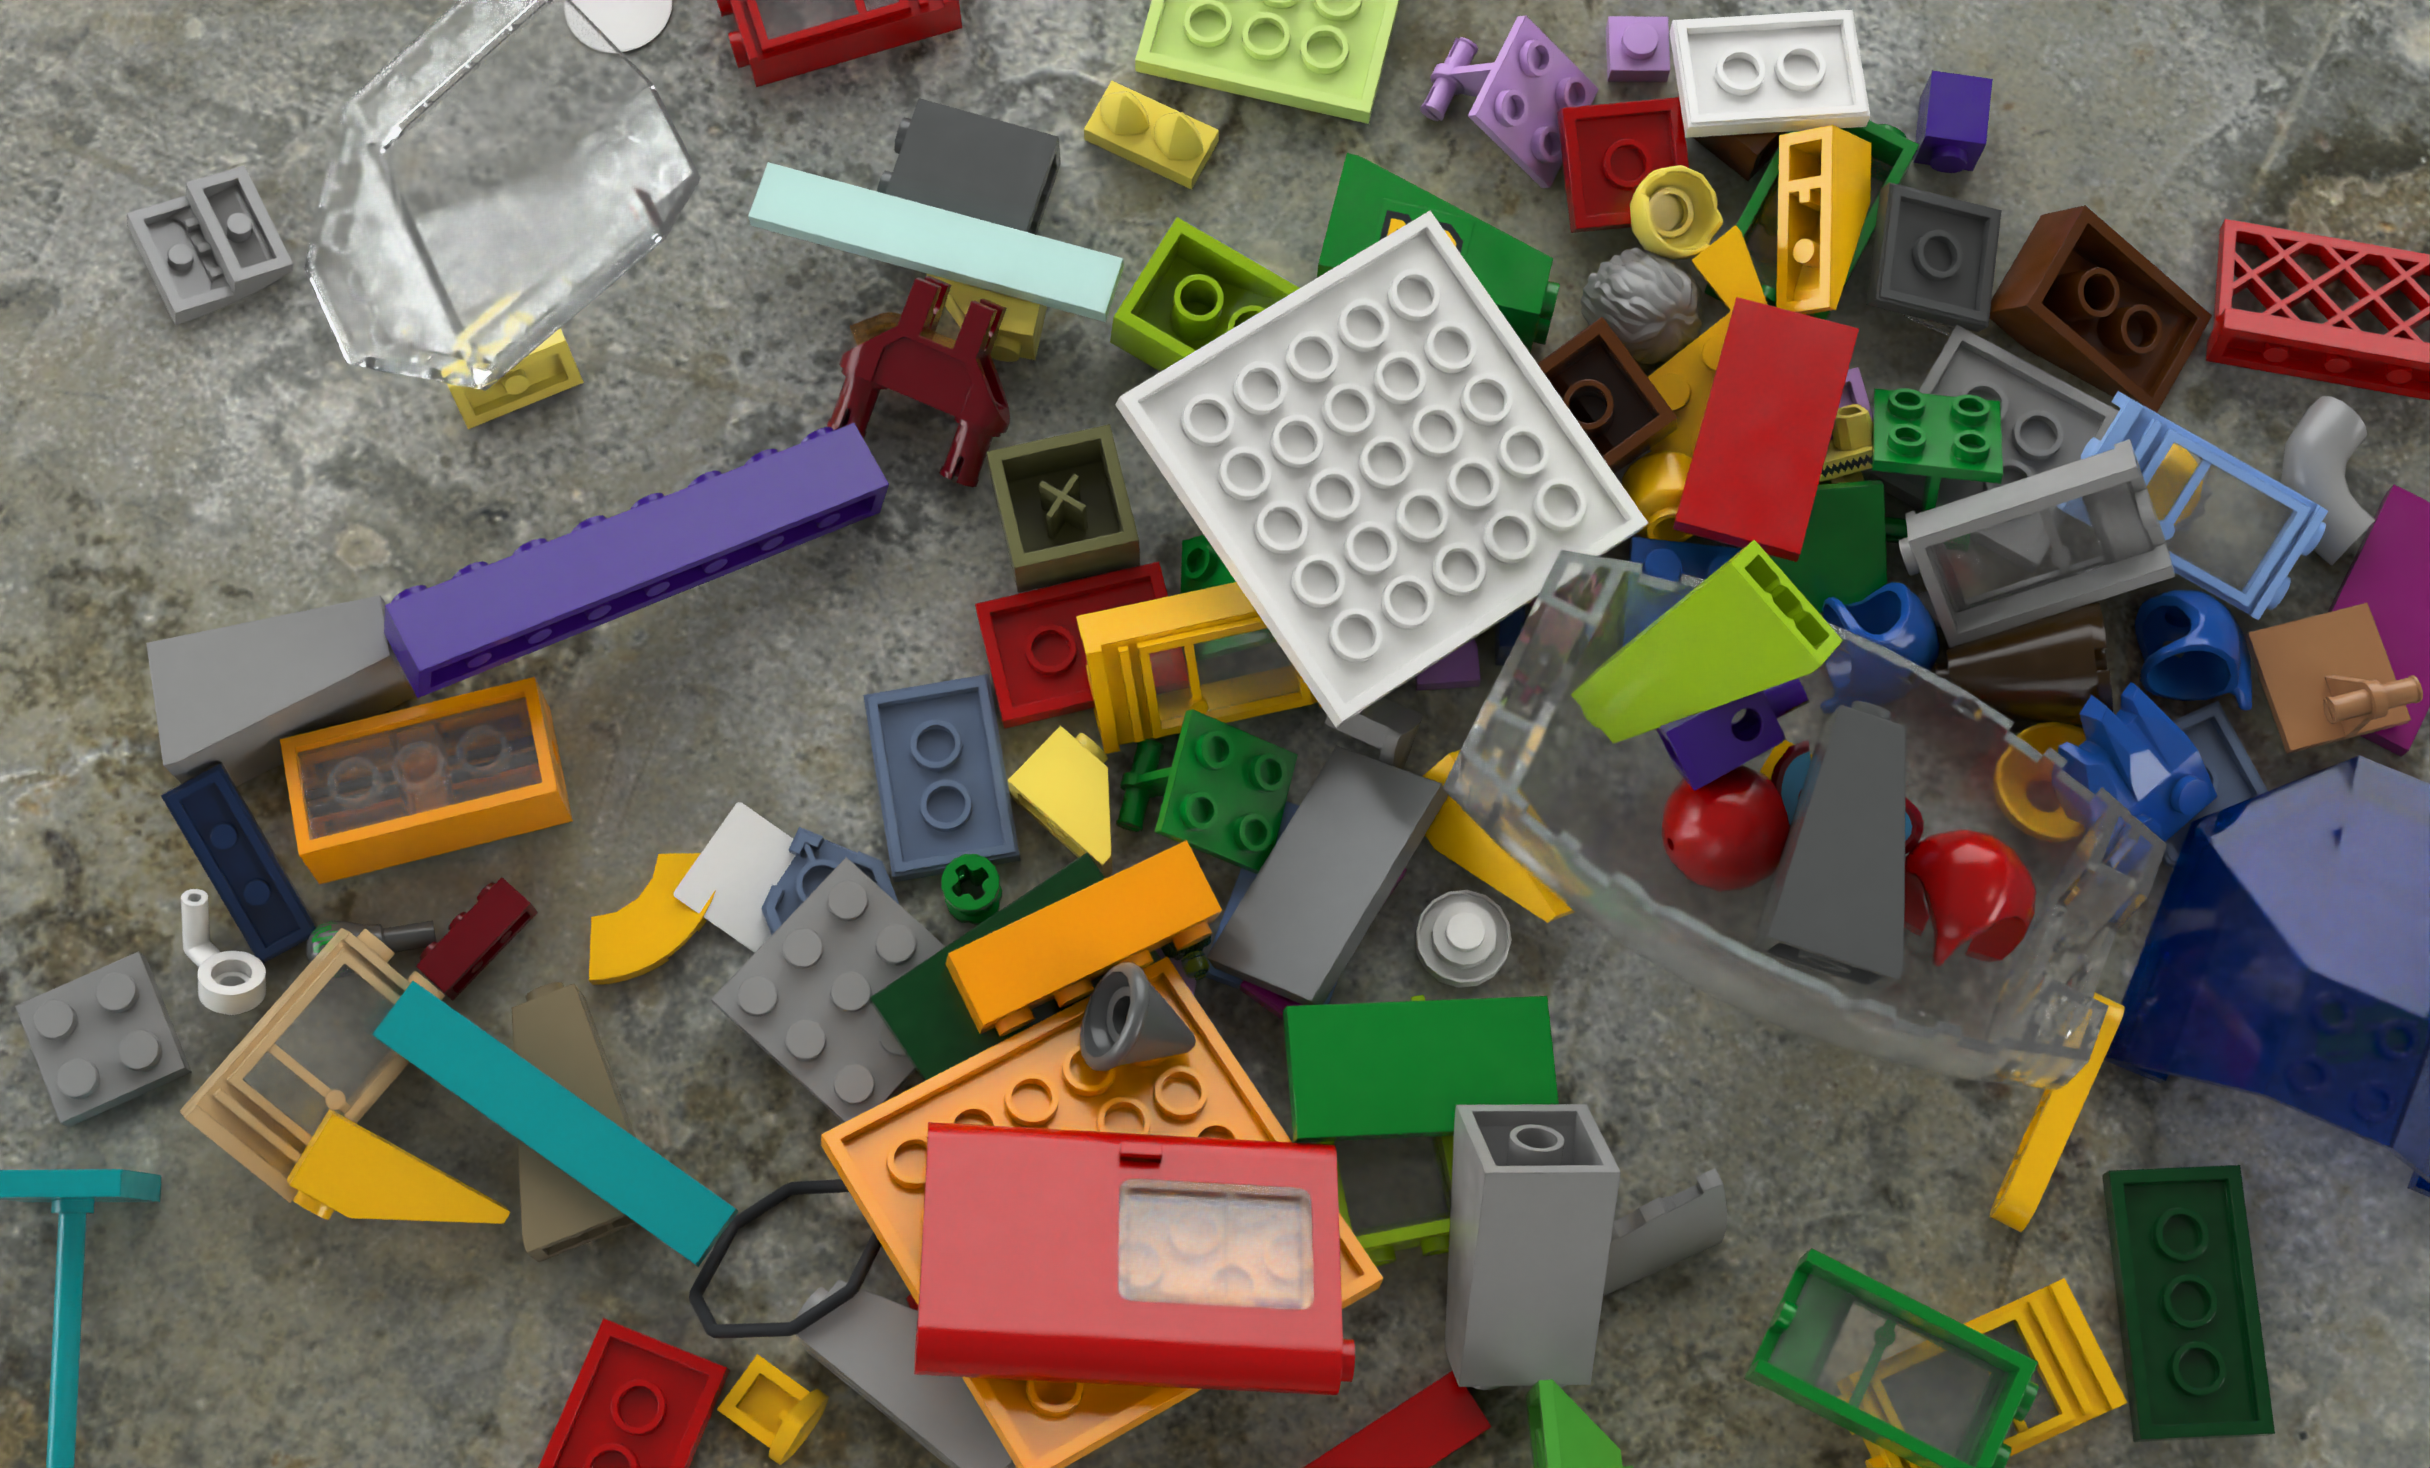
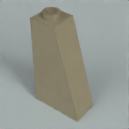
(562, 1041)

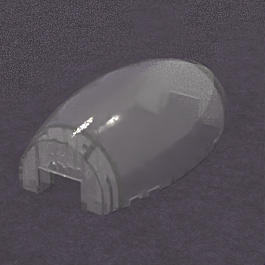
(1591, 832)

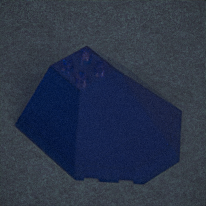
(2299, 957)

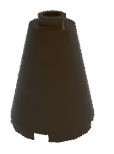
(2038, 668)

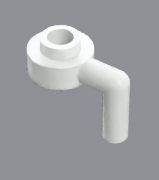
(228, 979)

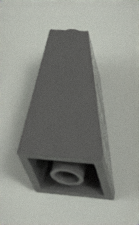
(1843, 862)

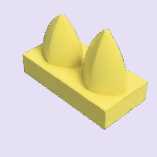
(1151, 135)
(536, 377)

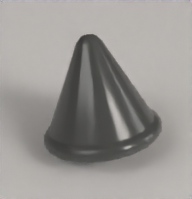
(1130, 1022)

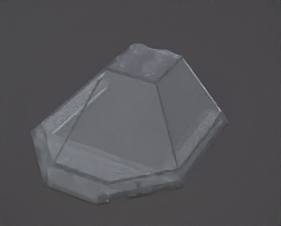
(491, 191)

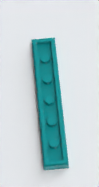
(555, 1123)

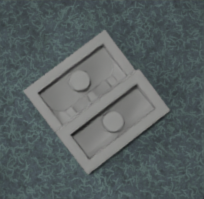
(210, 245)

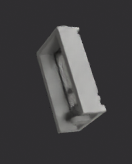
(2037, 546)

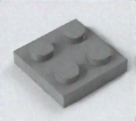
(103, 1039)

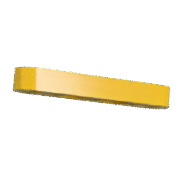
(2049, 1133)

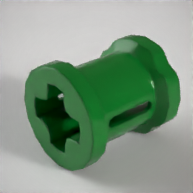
(979, 872)

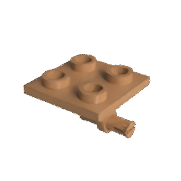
(2330, 678)

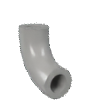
(2317, 467)

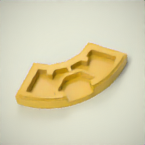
(646, 929)

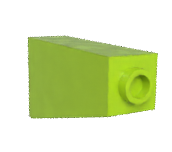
(1714, 646)

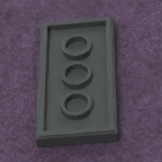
(1327, 877)

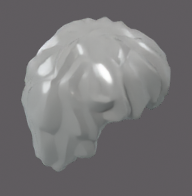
(1646, 303)

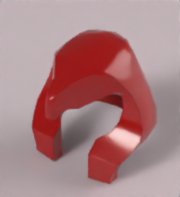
(1971, 891)

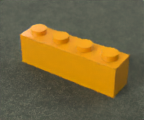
(1082, 938)

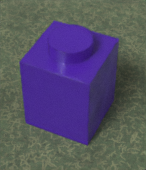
(1952, 121)

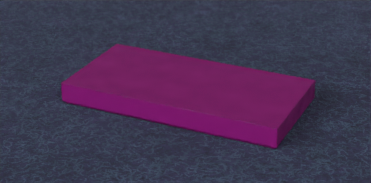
(2394, 580)

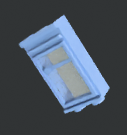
(2218, 515)

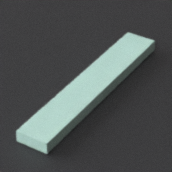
(936, 242)

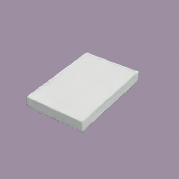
(1769, 73)

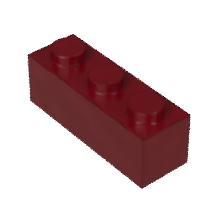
(476, 938)

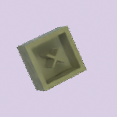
(1064, 508)

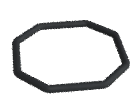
(809, 1317)

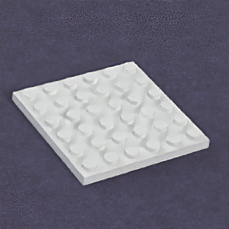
(1380, 466)

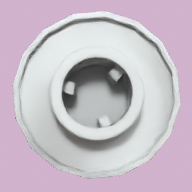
(1463, 938)

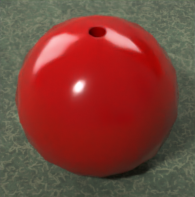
(1726, 830)

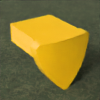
(773, 1408)

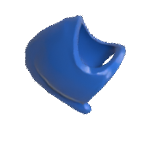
(1892, 619)
(2213, 644)

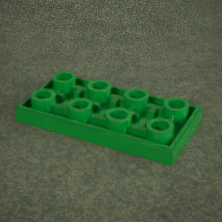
(1409, 1064)

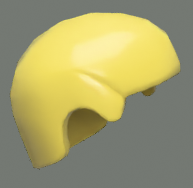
(1675, 213)

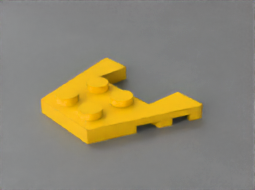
(1689, 375)

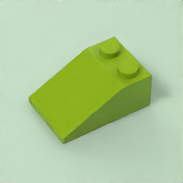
(1191, 297)

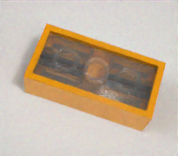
(425, 780)

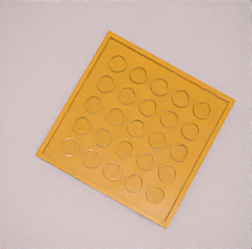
(1046, 1084)

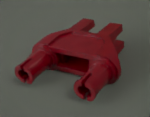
(935, 371)

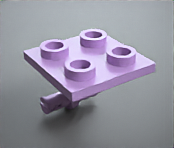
(1515, 95)

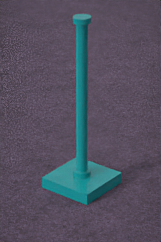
(72, 1198)

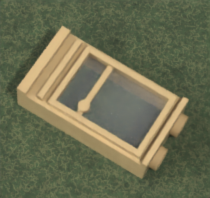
(306, 1058)

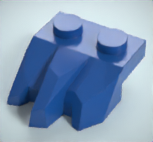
(2140, 762)

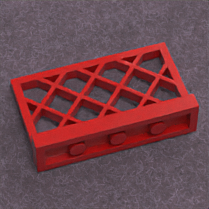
(2315, 351)

